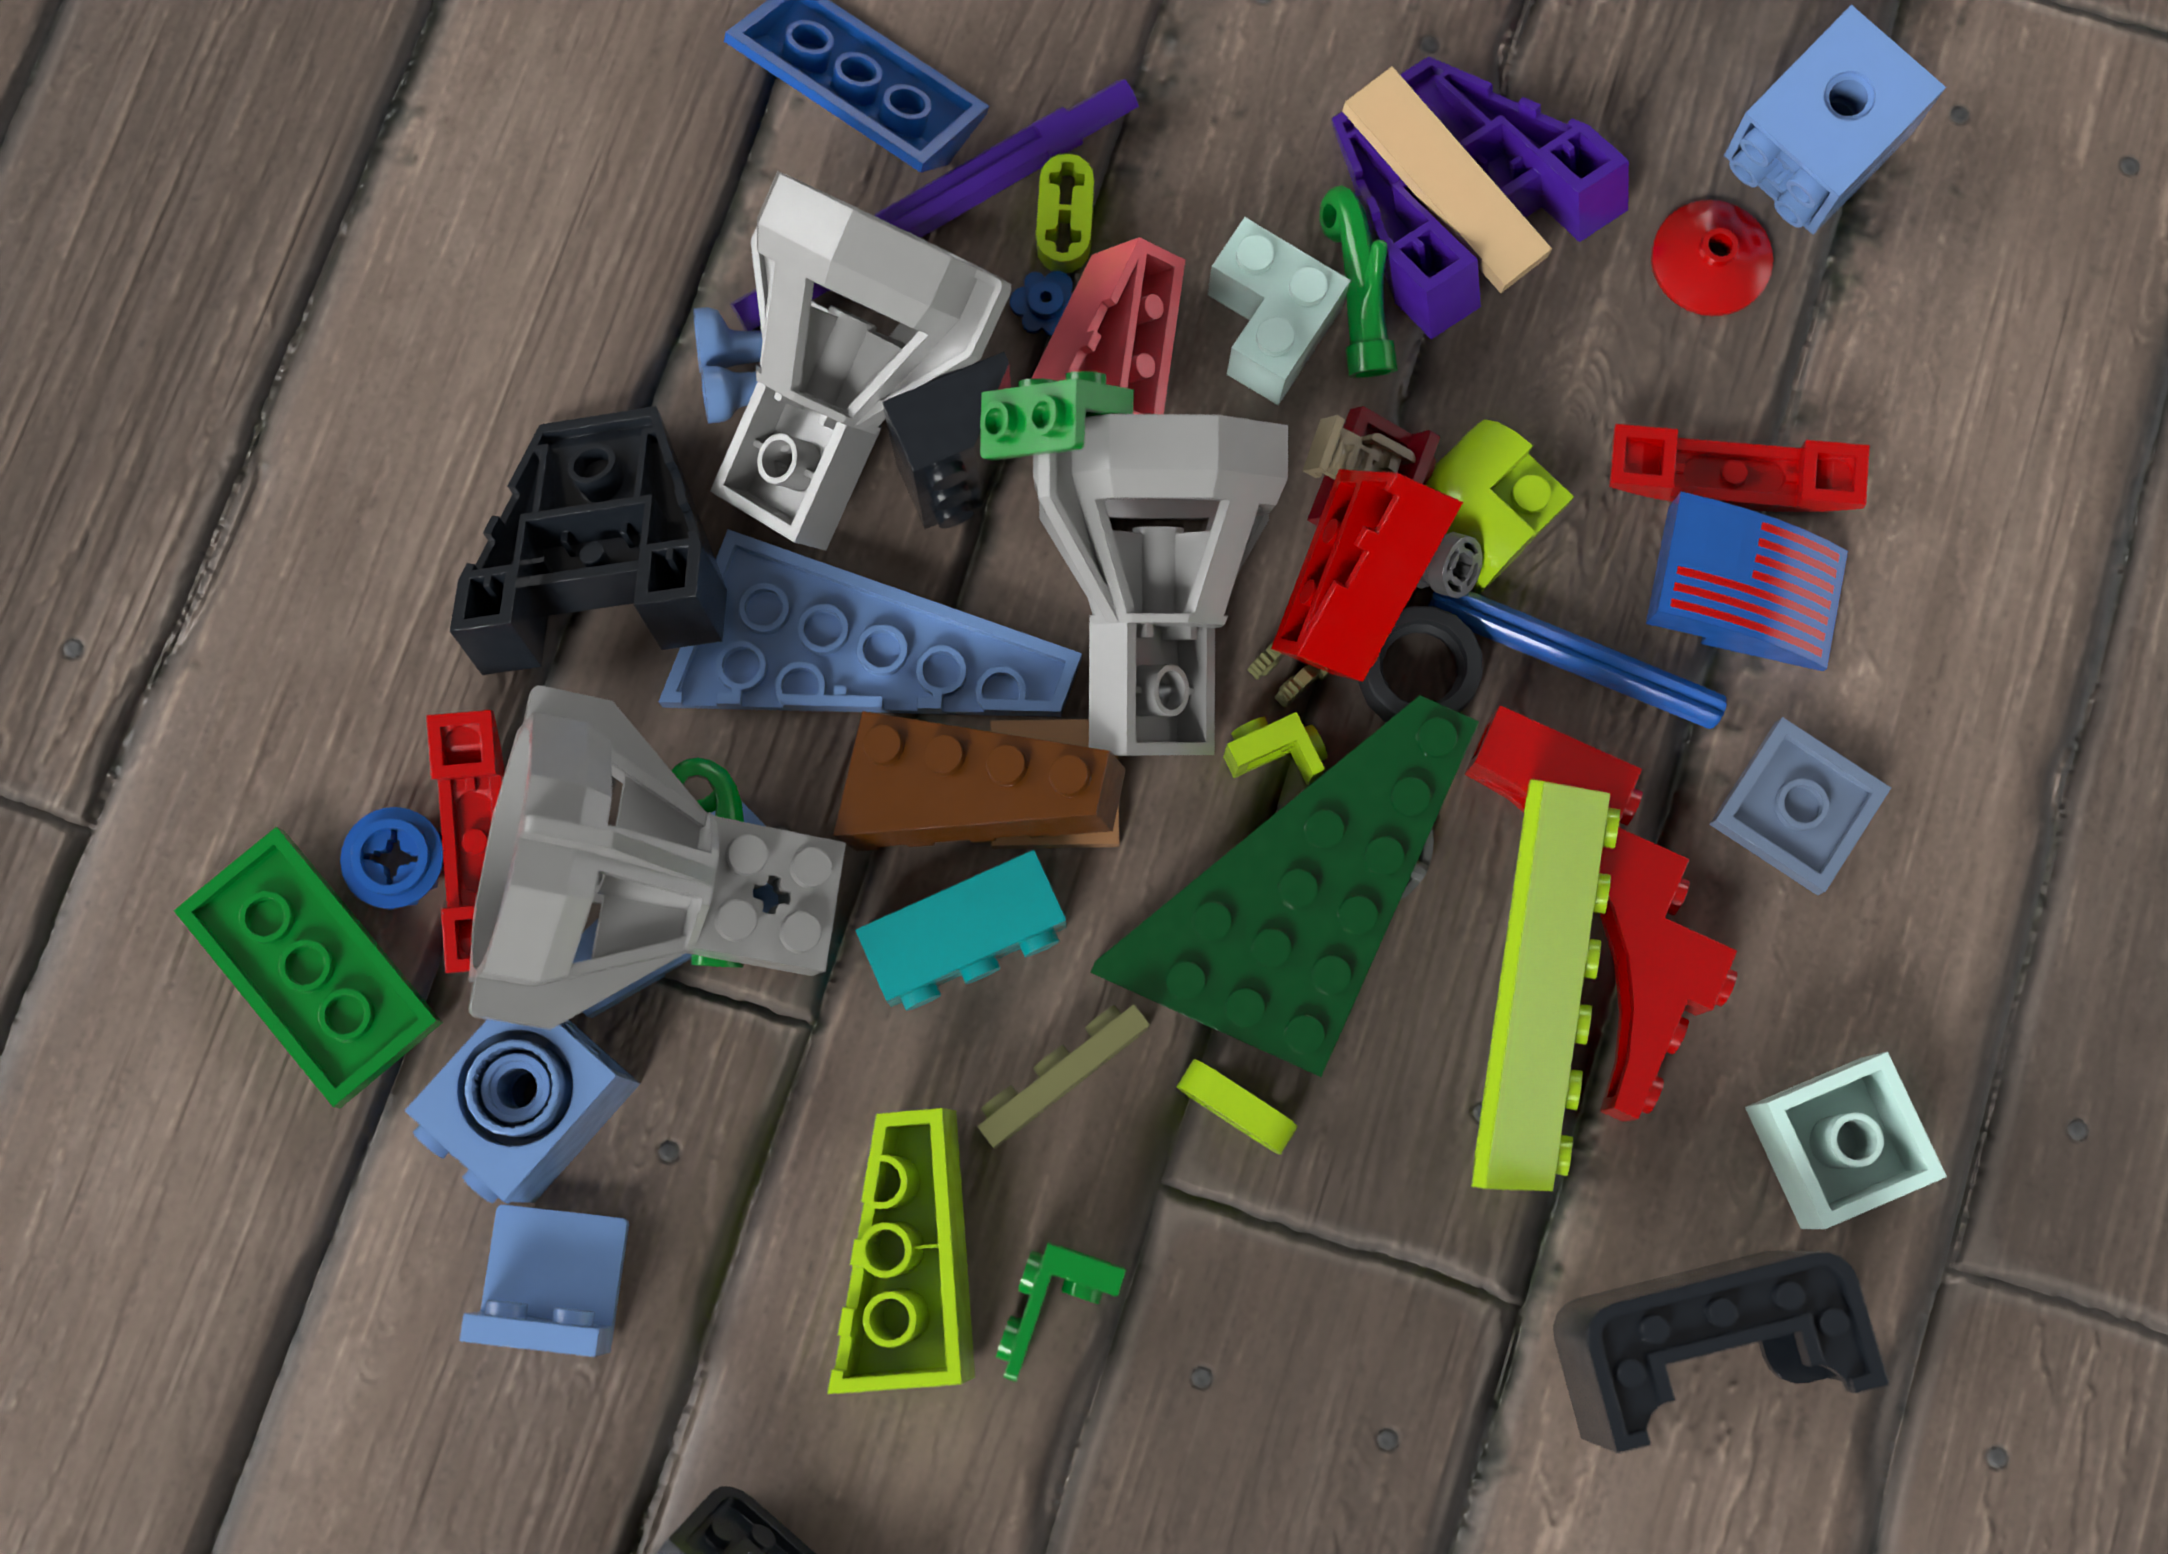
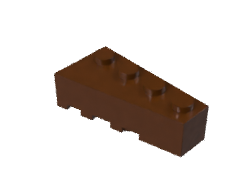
(956, 783)

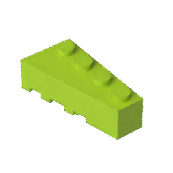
(909, 1272)

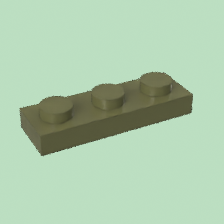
(1061, 1073)

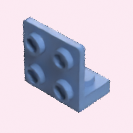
(550, 1282)

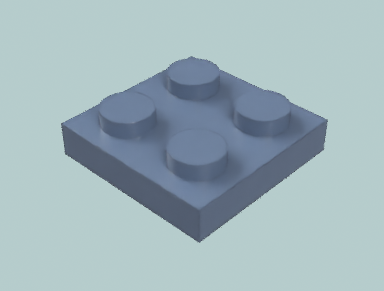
(1800, 806)

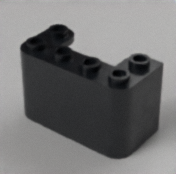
(1794, 1303)

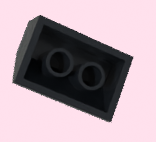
(939, 441)

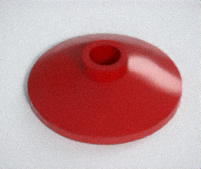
(1701, 279)

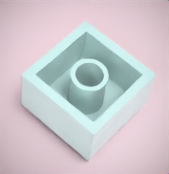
(1845, 1142)

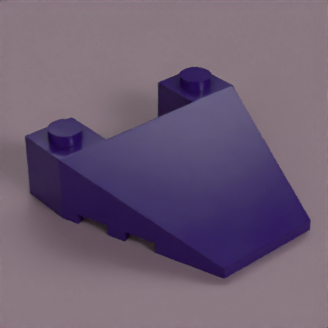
(1523, 152)

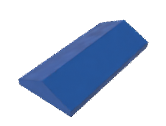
(861, 78)

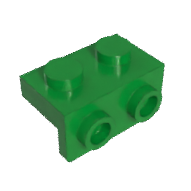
(1046, 414)

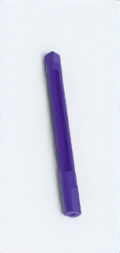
(988, 173)

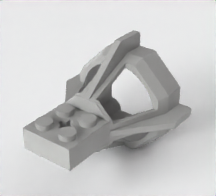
(830, 369)
(1159, 588)
(663, 874)

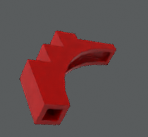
(1656, 961)

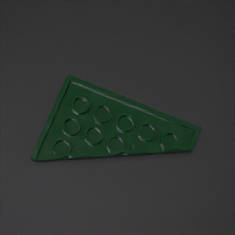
(1297, 910)

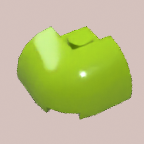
(1502, 493)

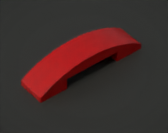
(1751, 476)
(469, 775)

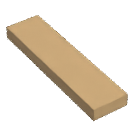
(1446, 179)

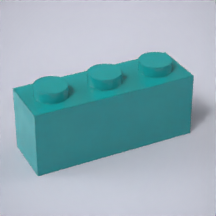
(963, 931)

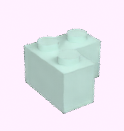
(1286, 300)

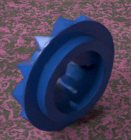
(375, 836)

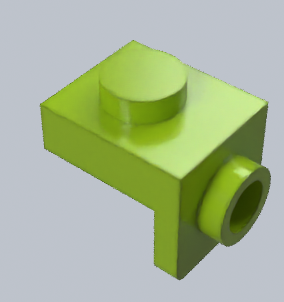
(1261, 743)

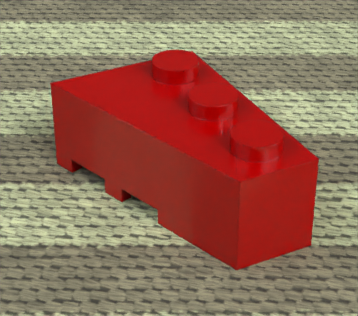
(1362, 569)

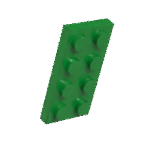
(308, 967)

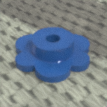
(1027, 300)

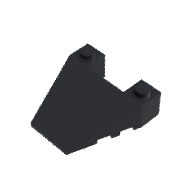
(588, 527)

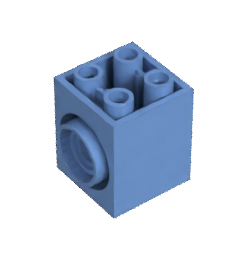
(1831, 120)
(481, 1114)

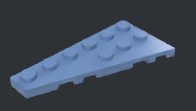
(845, 643)

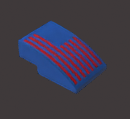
(1747, 582)

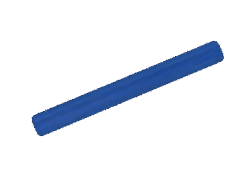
(1586, 658)

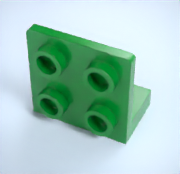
(1083, 1278)

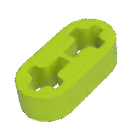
(1078, 214)
(1237, 1106)

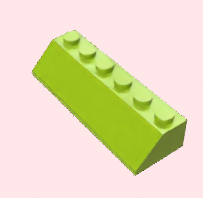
(1541, 988)

